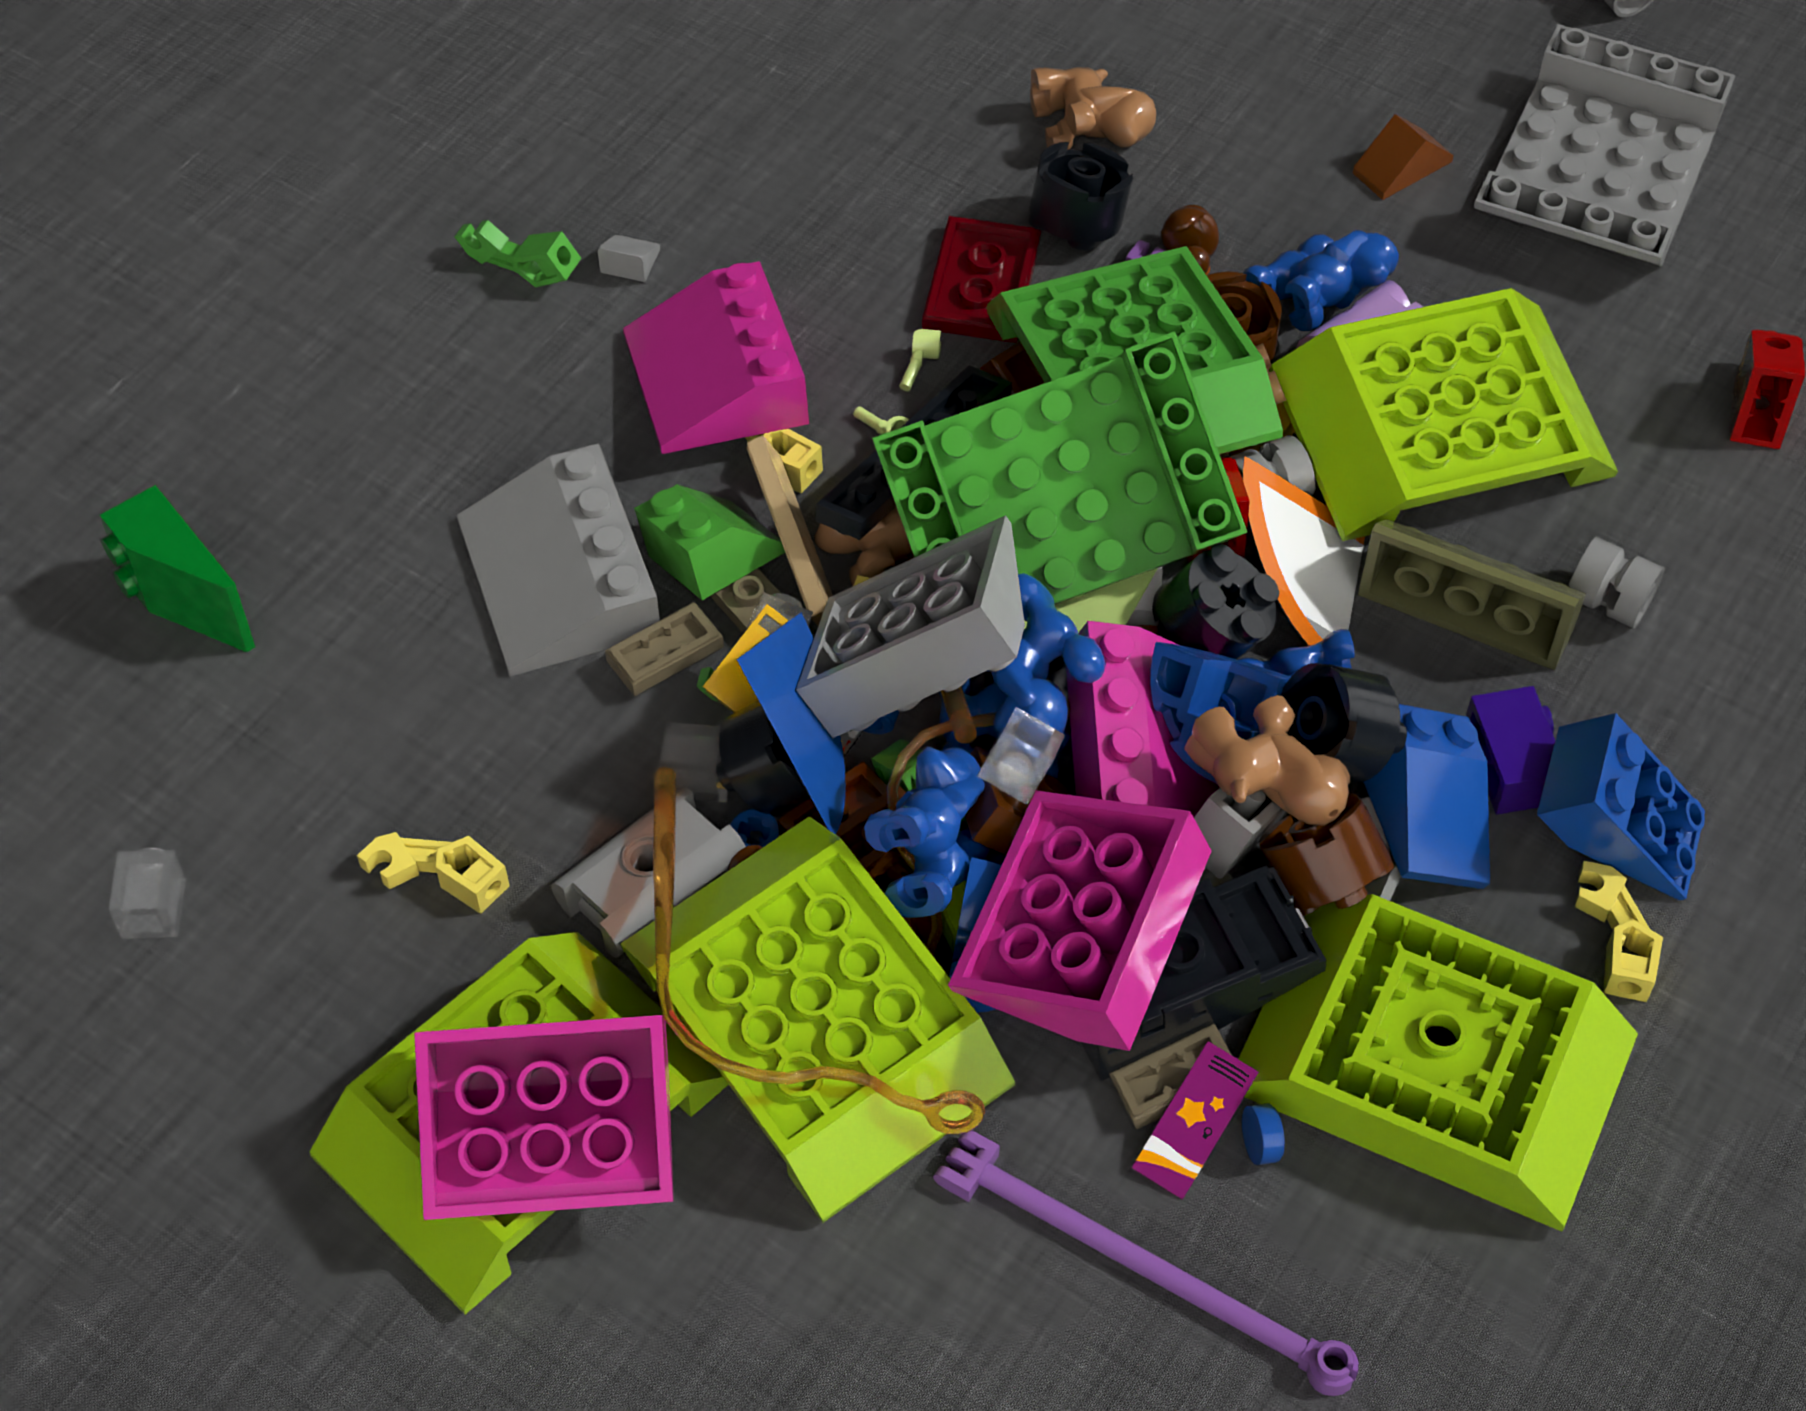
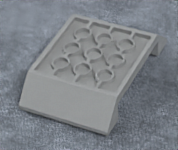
(1608, 145)

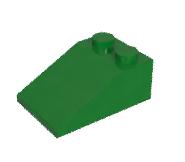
(172, 569)

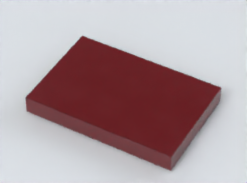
(972, 269)

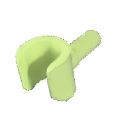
(925, 345)
(881, 426)

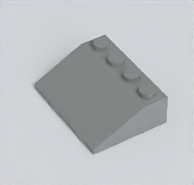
(558, 562)
(916, 630)

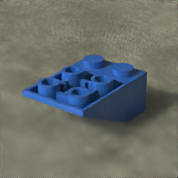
(1621, 805)

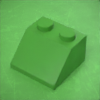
(704, 539)

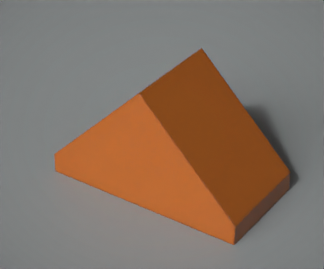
(1400, 158)

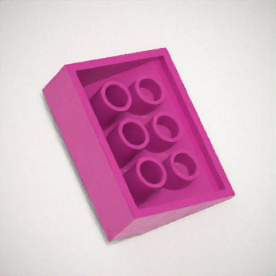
(717, 362)
(1119, 736)
(1084, 916)
(544, 1117)

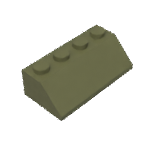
(1469, 593)

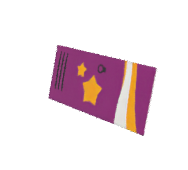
(1195, 1120)

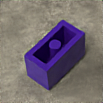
(1516, 743)

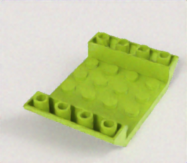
(1437, 408)
(815, 967)
(374, 1128)

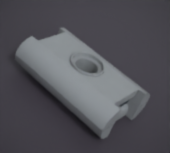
(614, 880)

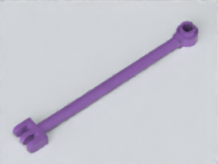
(980, 1170)

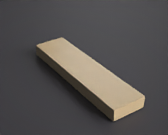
(790, 526)

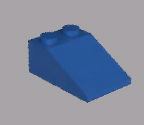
(1436, 800)

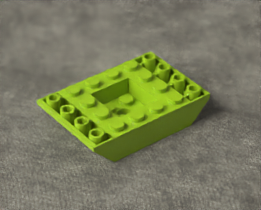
(1495, 1113)

